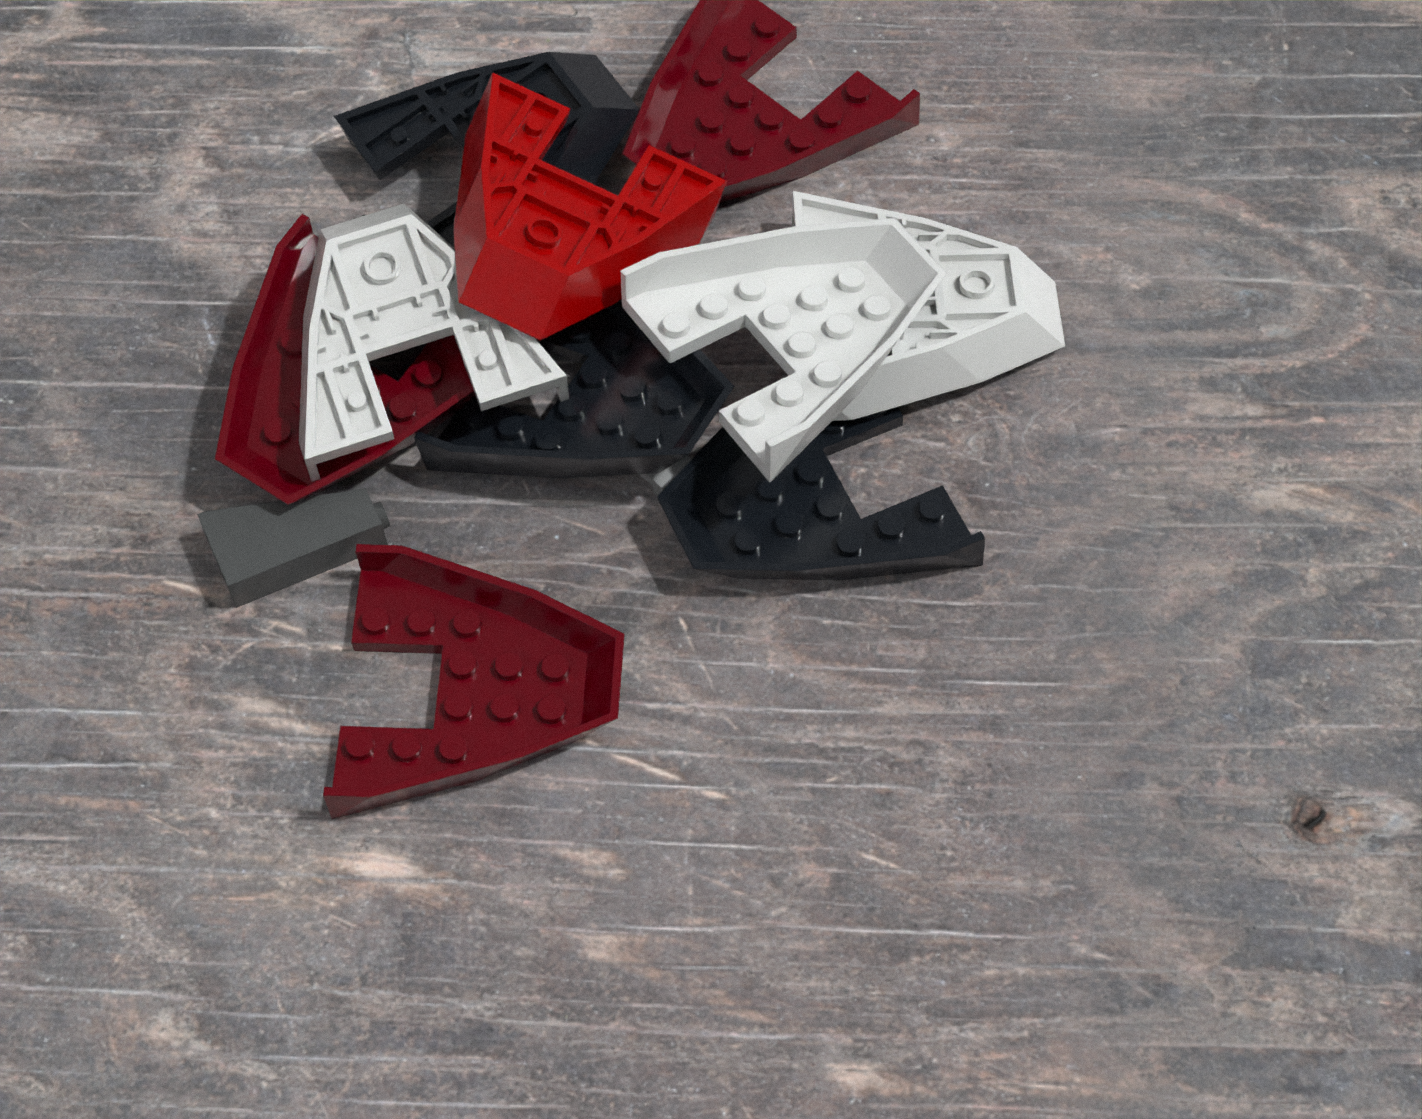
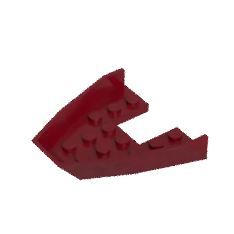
(727, 126)
(265, 386)
(511, 679)

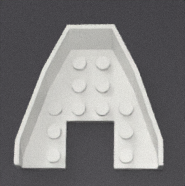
(383, 290)
(812, 295)
(978, 323)

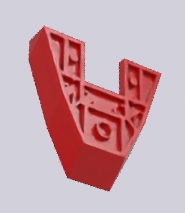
(547, 244)

